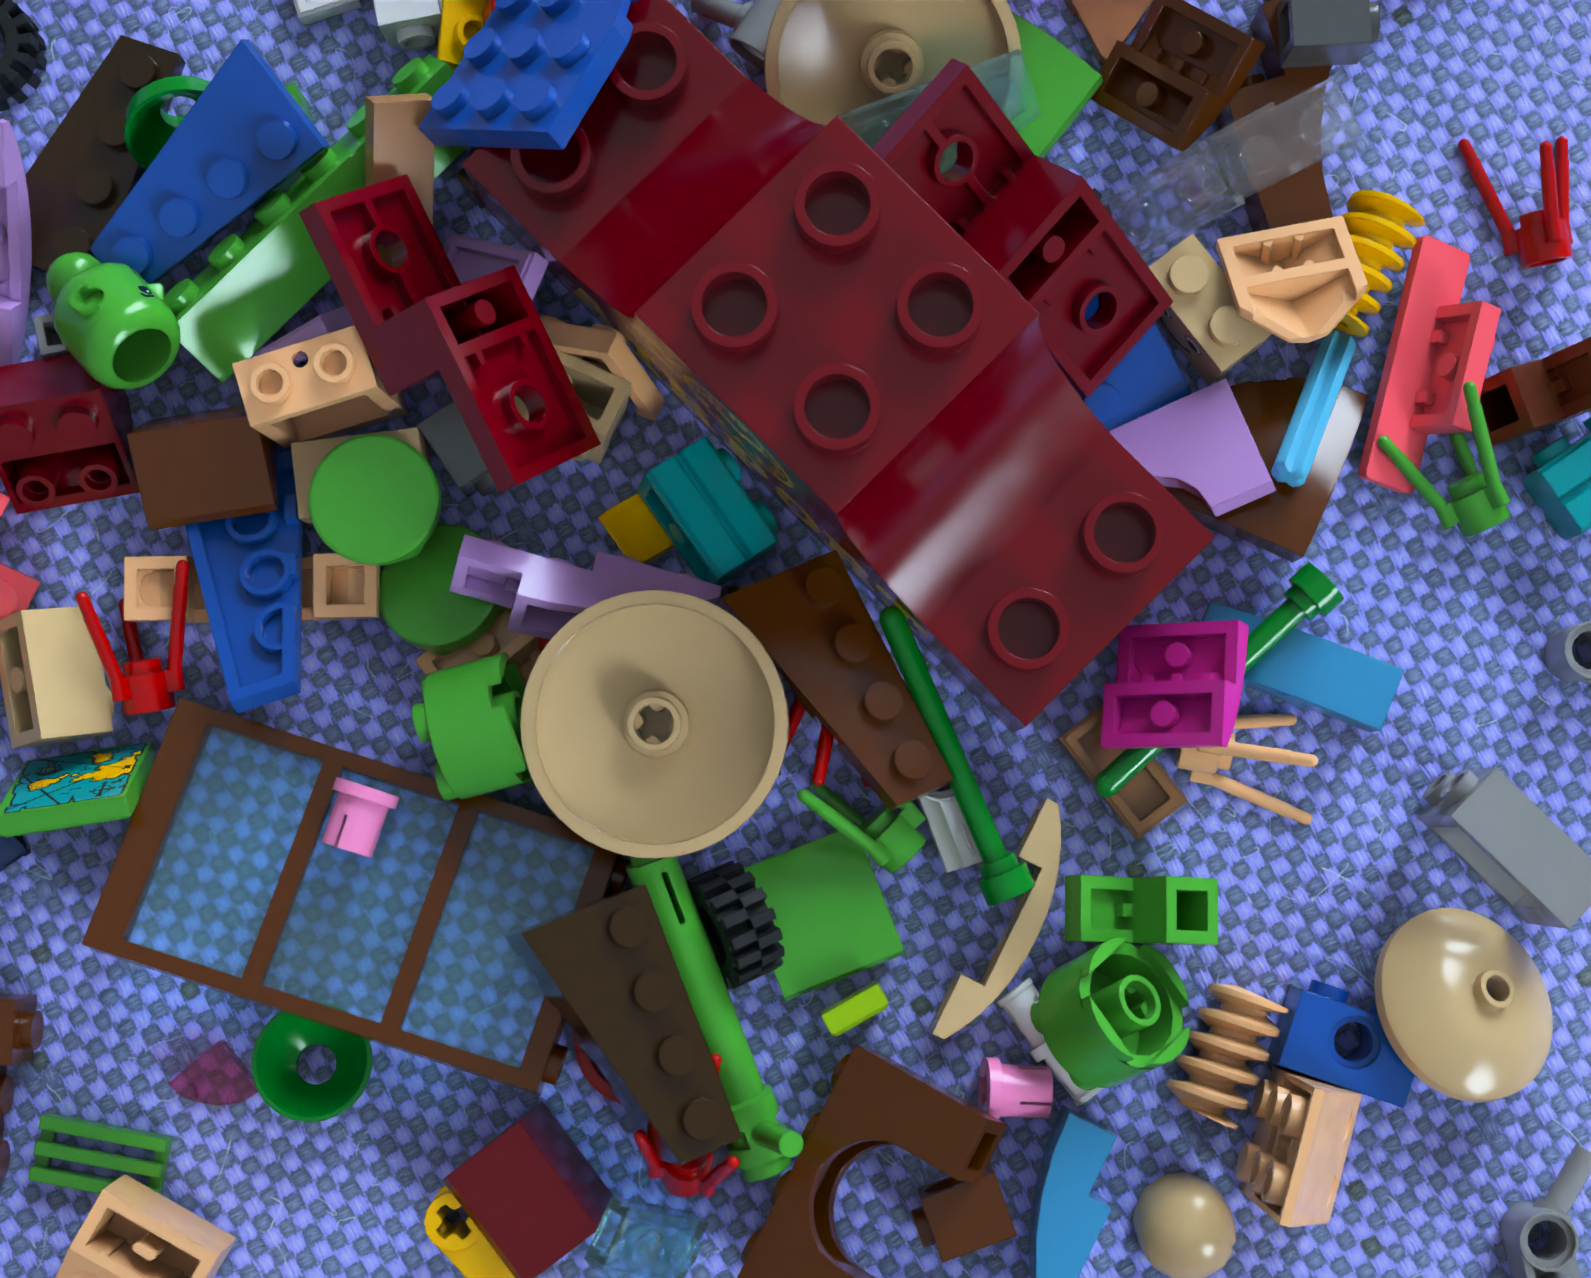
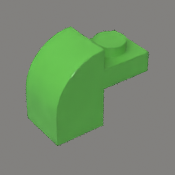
(1141, 909)

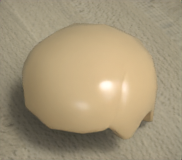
(1184, 1226)

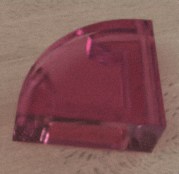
(216, 1078)

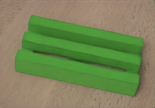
(47, 1148)

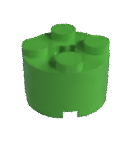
(474, 726)
(1112, 1013)

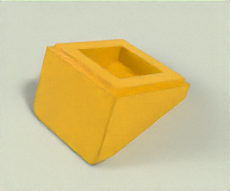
(636, 530)

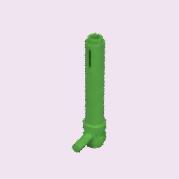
(765, 1142)

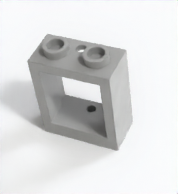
(1510, 845)

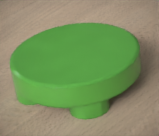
(375, 500)
(418, 597)

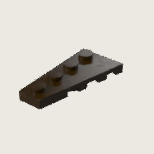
(86, 162)

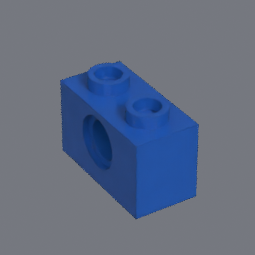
(1309, 1047)

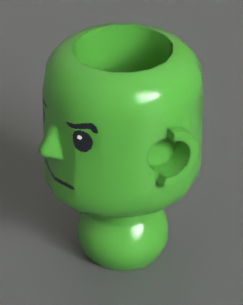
(112, 320)

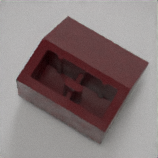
(62, 436)

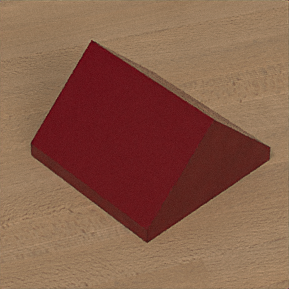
(531, 1193)

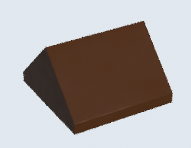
(203, 468)

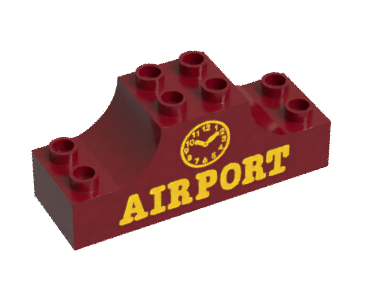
(849, 361)

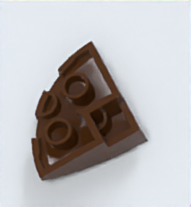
(1290, 515)

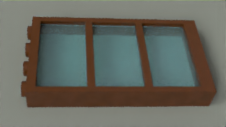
(397, 948)

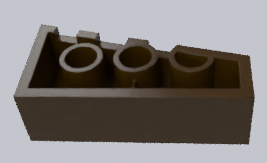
(633, 1018)

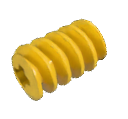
(1375, 227)

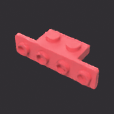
(1428, 360)

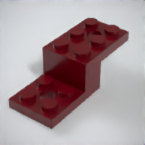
(1029, 223)
(430, 325)

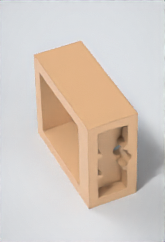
(324, 398)

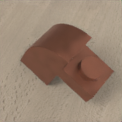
(1538, 393)

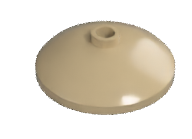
(1439, 1010)

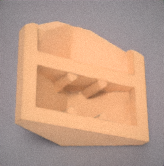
(1294, 277)

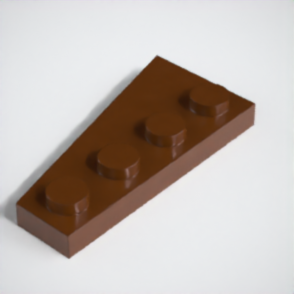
(843, 675)

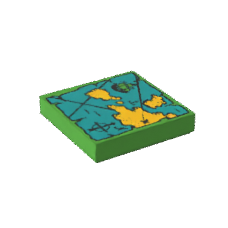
(76, 789)

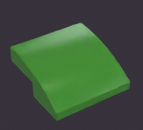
(1060, 83)
(827, 913)

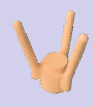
(1205, 762)

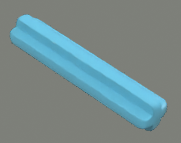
(1313, 409)

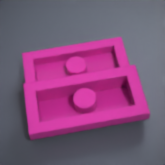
(1175, 685)

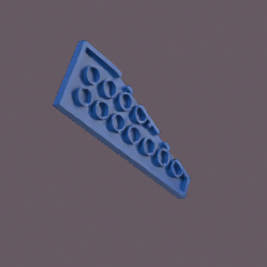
(529, 74)

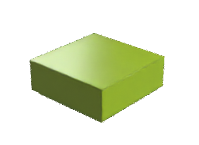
(854, 1008)

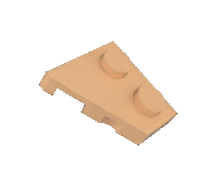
(607, 350)

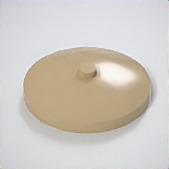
(855, 52)
(654, 724)

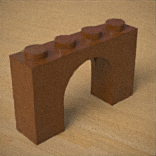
(869, 1107)

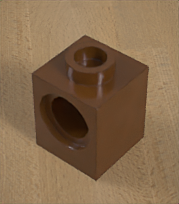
(962, 1215)

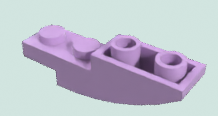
(553, 591)

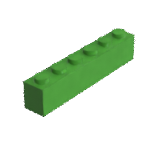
(273, 264)

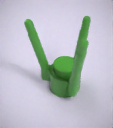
(1476, 499)
(885, 835)

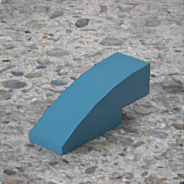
(1320, 674)
(1064, 1209)

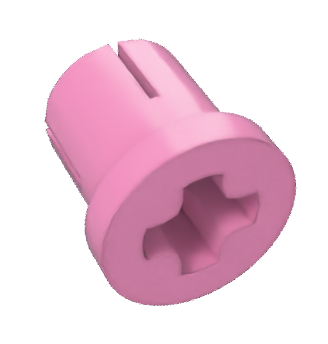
(357, 817)
(1014, 1089)

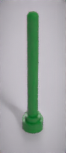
(1307, 597)
(1001, 871)

